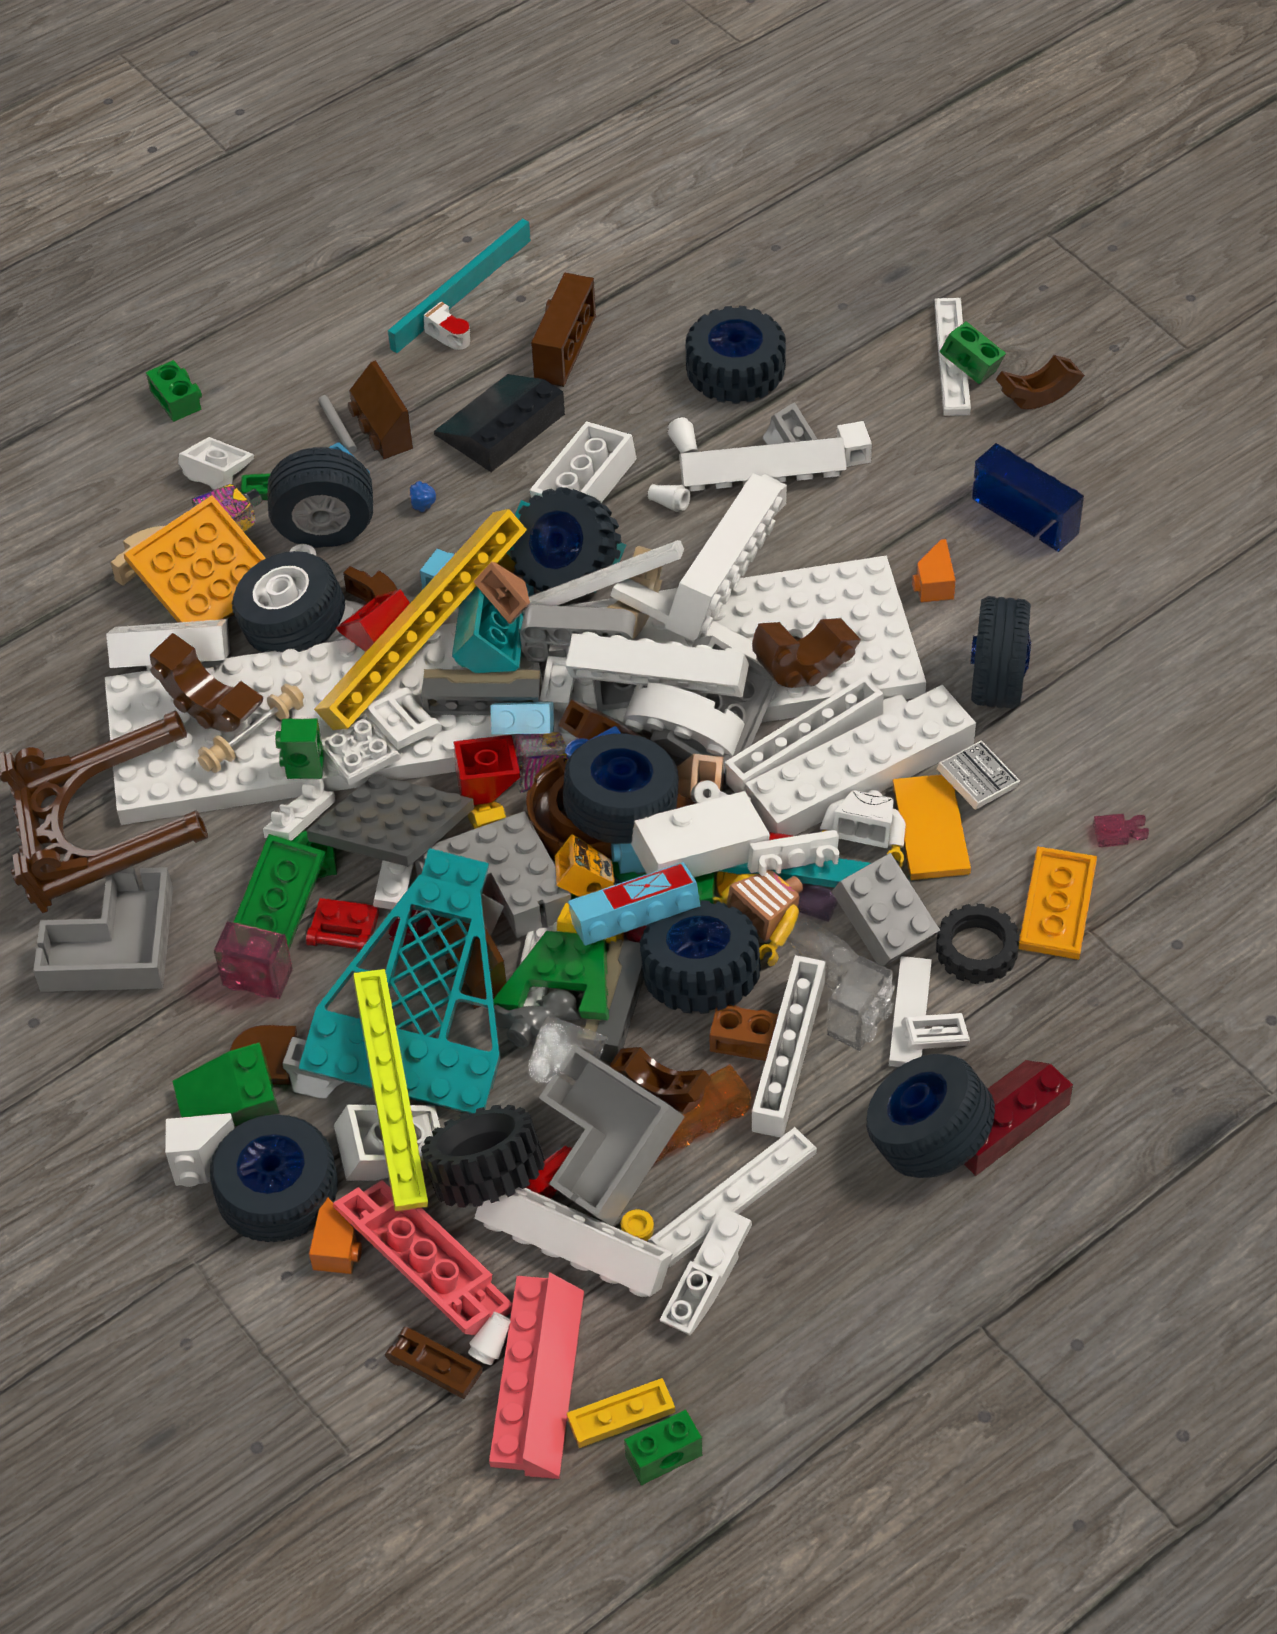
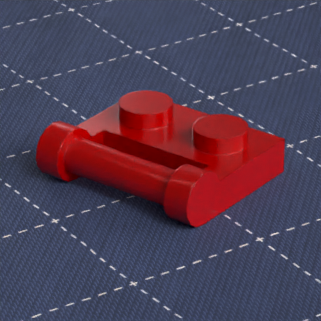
(342, 918)

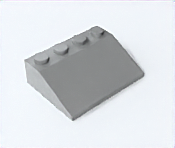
(749, 708)

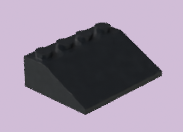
(503, 419)

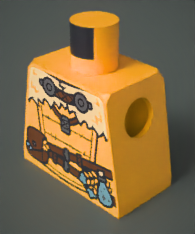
(582, 868)

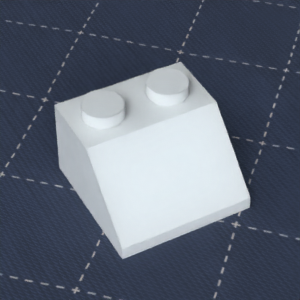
(193, 1144)

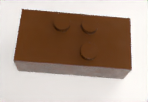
(563, 328)

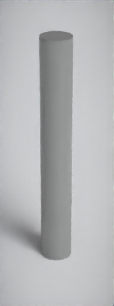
(337, 424)

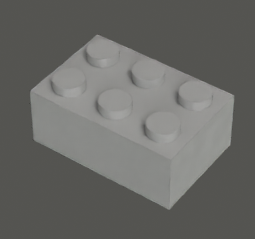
(885, 910)

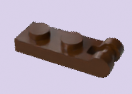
(434, 1362)

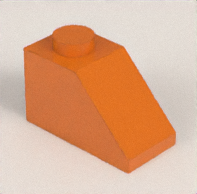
(935, 575)
(333, 1242)

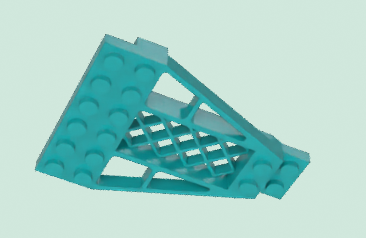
(433, 1067)

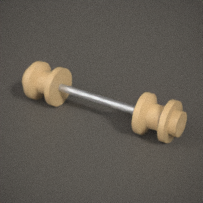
(222, 750)

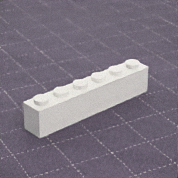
(774, 460)
(647, 662)
(820, 724)
(788, 1046)
(578, 1239)

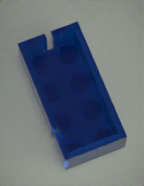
(1027, 496)

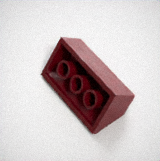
(1023, 1104)

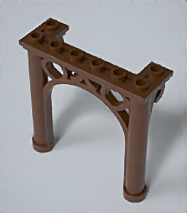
(30, 783)

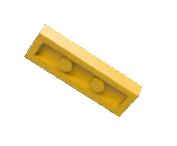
(620, 1412)

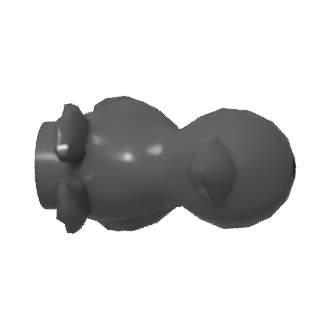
(527, 1020)

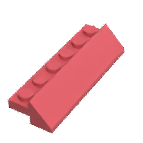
(426, 1256)
(537, 1376)

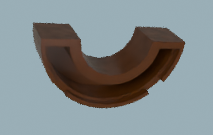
(808, 659)
(197, 691)
(544, 811)

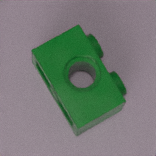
(300, 748)
(663, 1447)

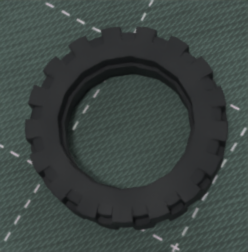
(974, 969)

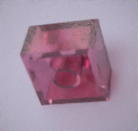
(253, 960)

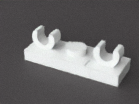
(300, 812)
(793, 852)

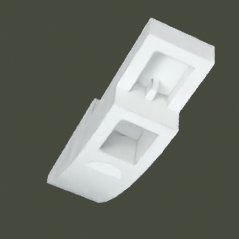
(707, 1272)

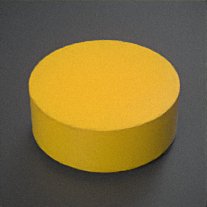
(638, 1223)

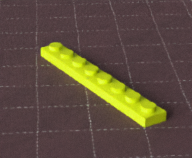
(390, 1090)

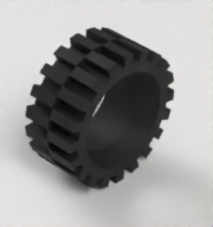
(483, 1156)

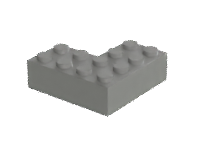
(518, 870)
(111, 952)
(621, 1134)

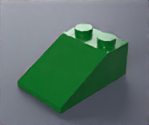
(229, 1084)

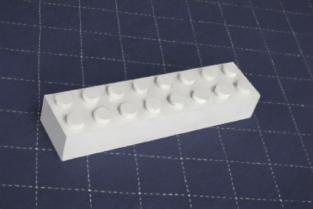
(724, 558)
(862, 760)

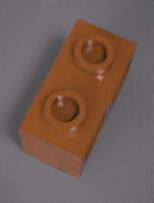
(742, 1039)

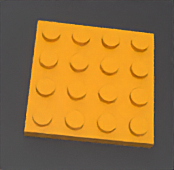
(196, 562)

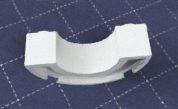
(685, 714)

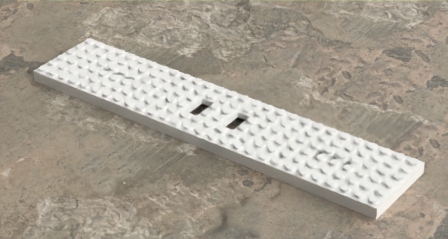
(174, 783)

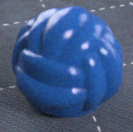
(422, 496)

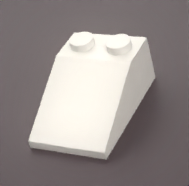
(362, 1143)

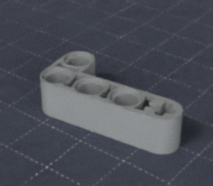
(555, 625)

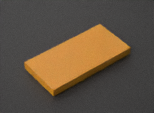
(933, 827)
(1057, 903)

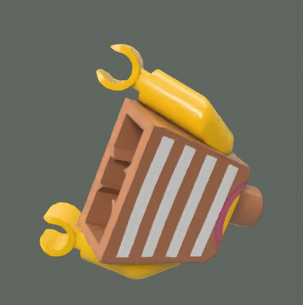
(768, 904)

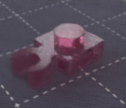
(1115, 830)

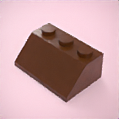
(380, 412)
(474, 979)

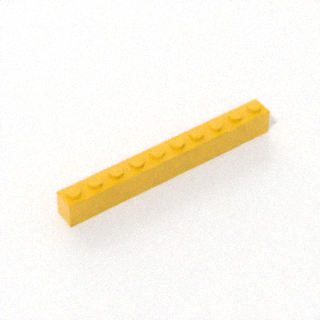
(419, 620)

